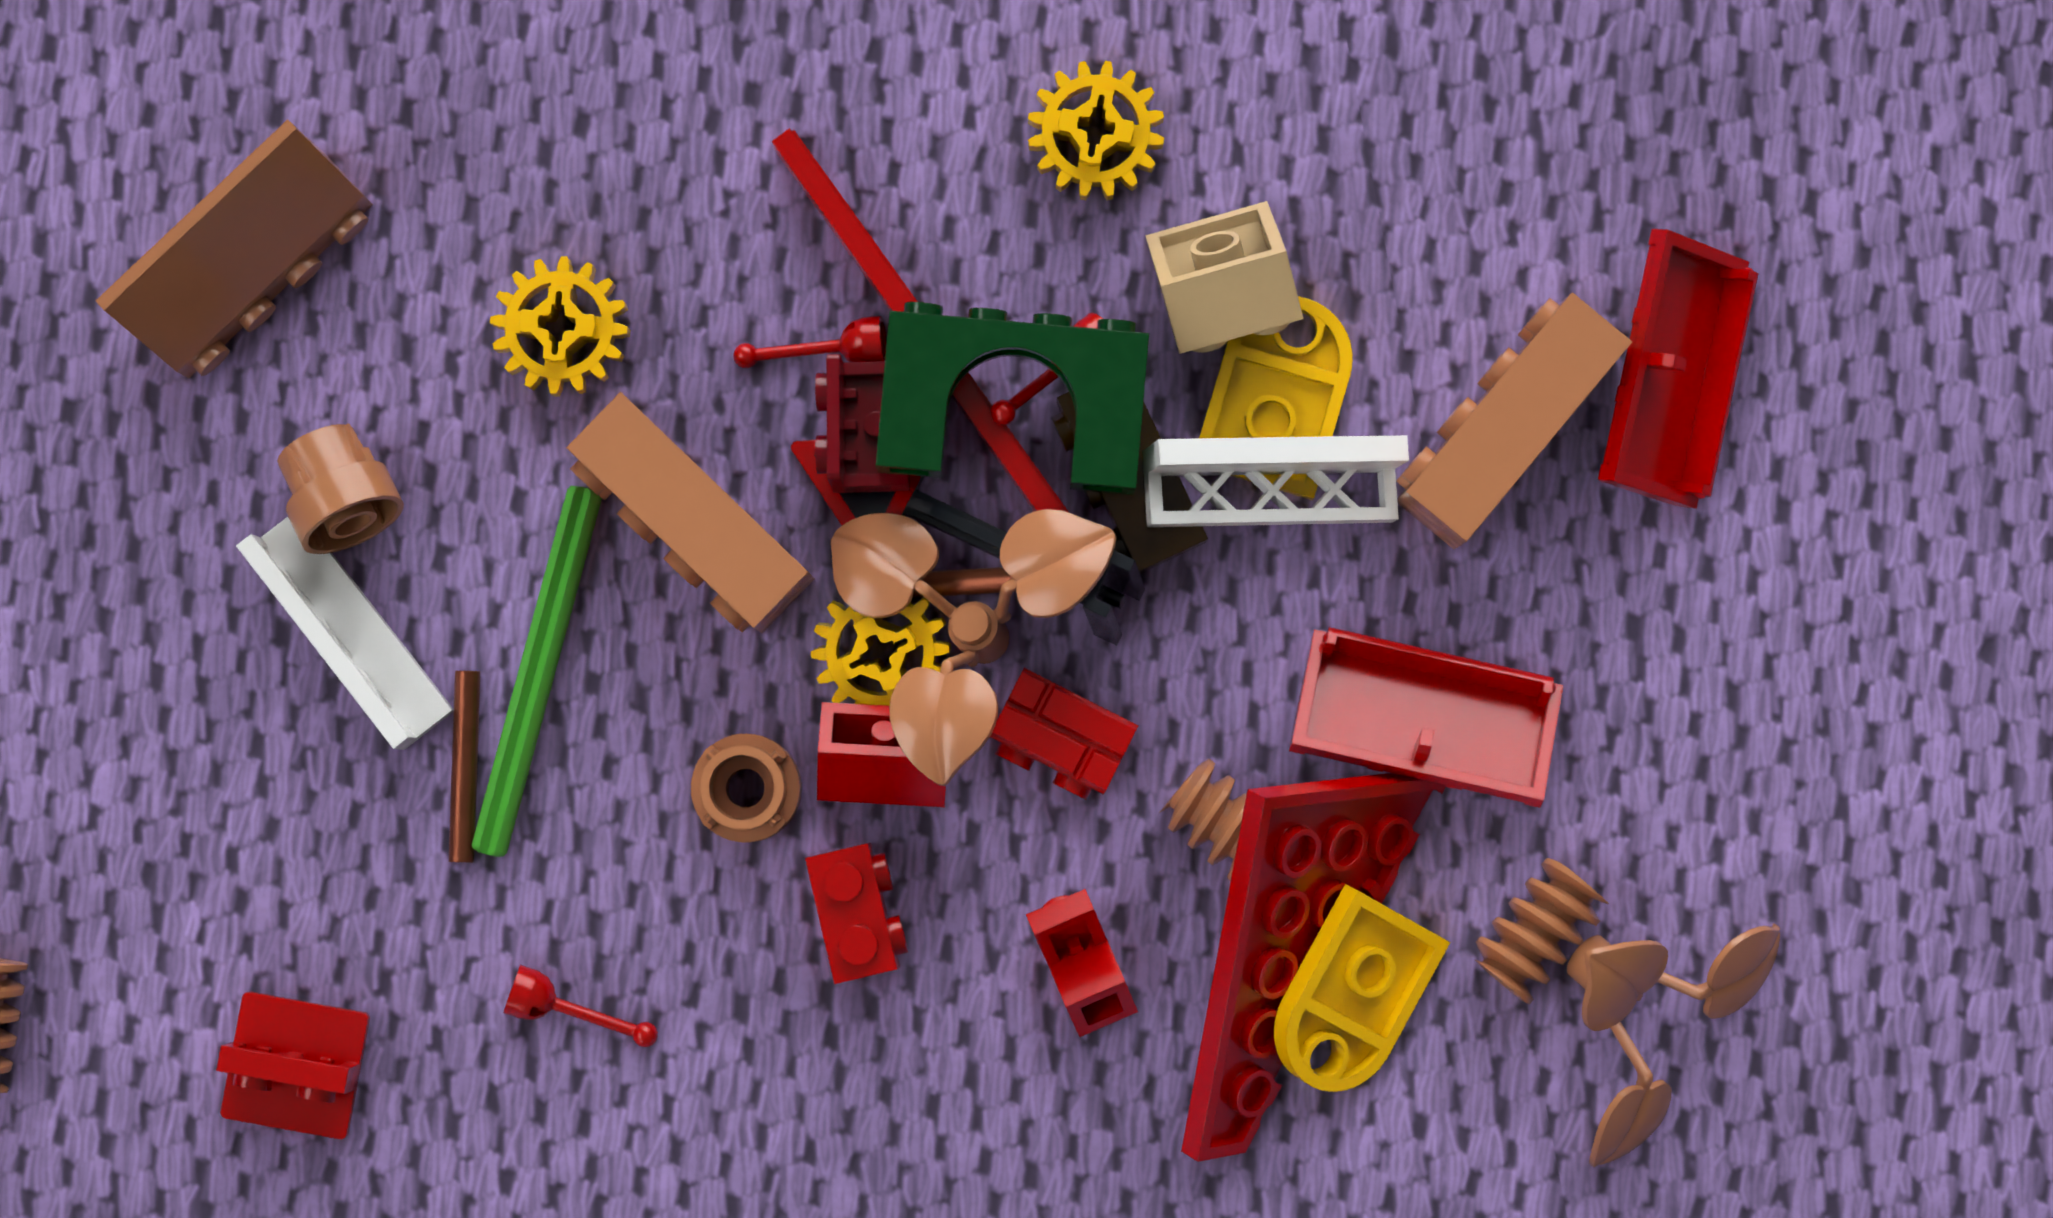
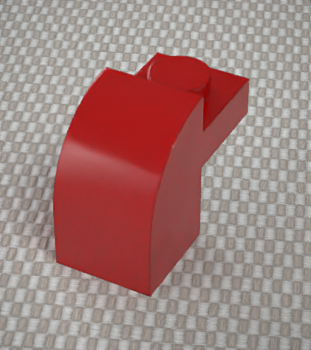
(1081, 962)

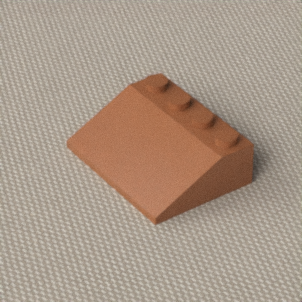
(237, 252)

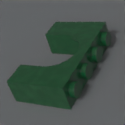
(936, 351)

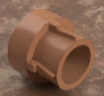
(336, 490)
(712, 795)

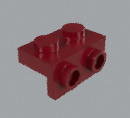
(853, 406)

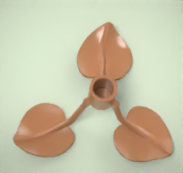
(950, 713)
(1616, 980)

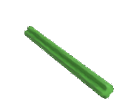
(536, 671)

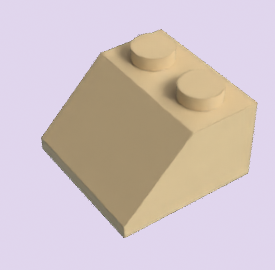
(1224, 278)

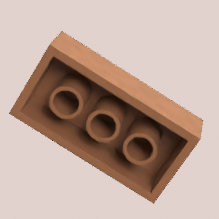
(1515, 419)
(688, 511)

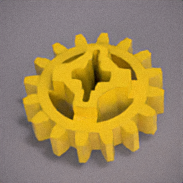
(1065, 127)
(588, 329)
(844, 668)

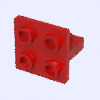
(293, 1065)

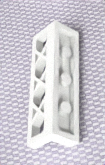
(1273, 456)
(348, 635)

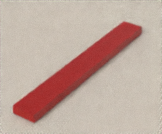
(894, 295)

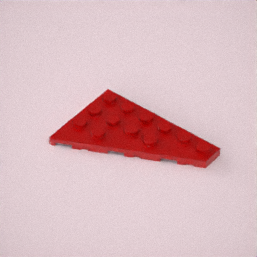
(1287, 872)

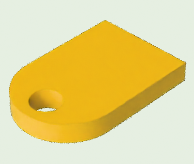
(1282, 389)
(1354, 991)

